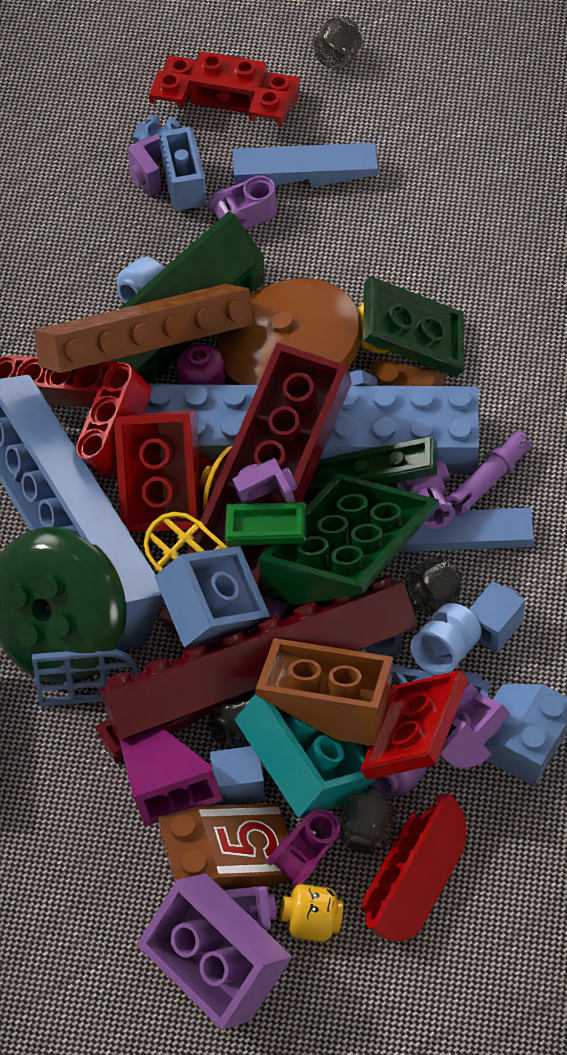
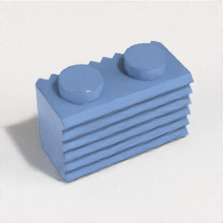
(183, 168)

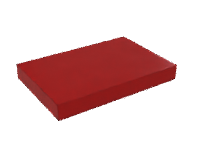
(415, 725)

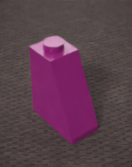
(166, 775)

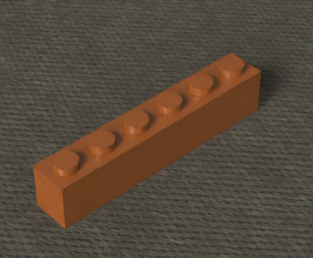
(143, 327)

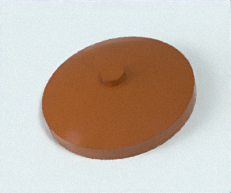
(297, 314)

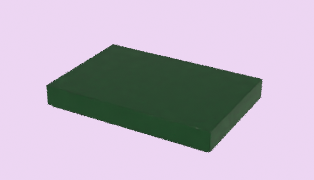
(413, 326)

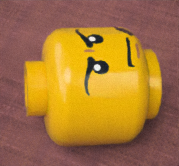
(312, 912)

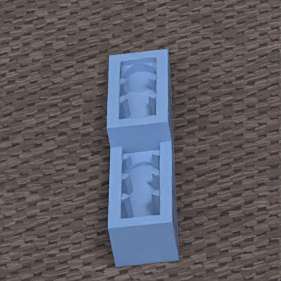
(317, 163)

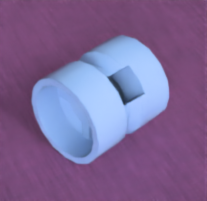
(445, 639)

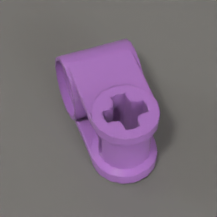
(250, 201)

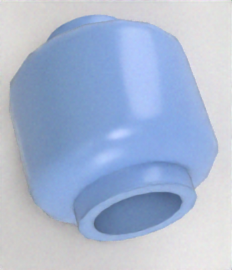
(136, 276)

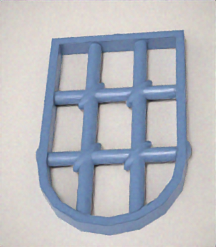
(69, 684)

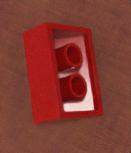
(158, 468)

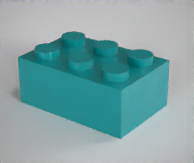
(303, 761)

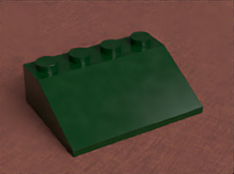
(350, 539)

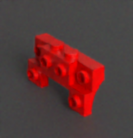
(227, 85)

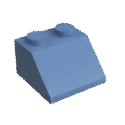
(211, 595)
(531, 731)

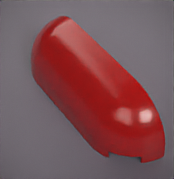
(415, 871)

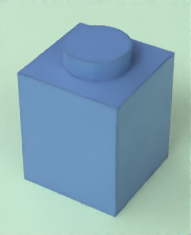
(499, 614)
(238, 775)

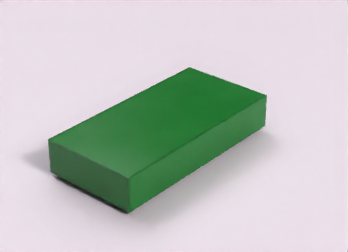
(266, 523)

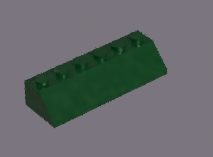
(216, 258)

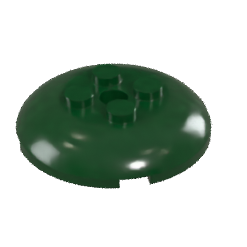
(83, 594)

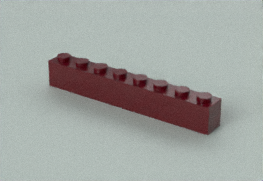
(235, 664)

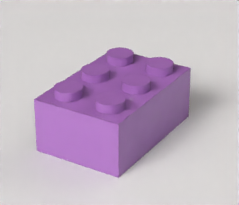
(214, 951)

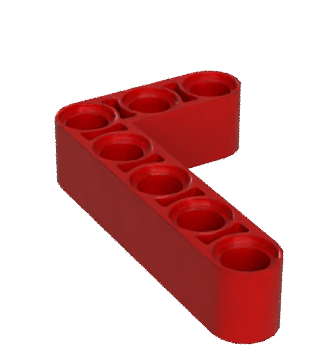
(105, 387)

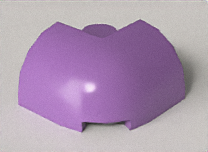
(472, 726)

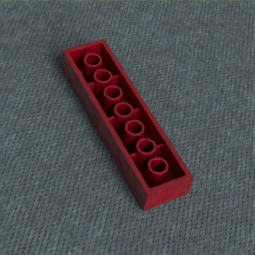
(286, 422)

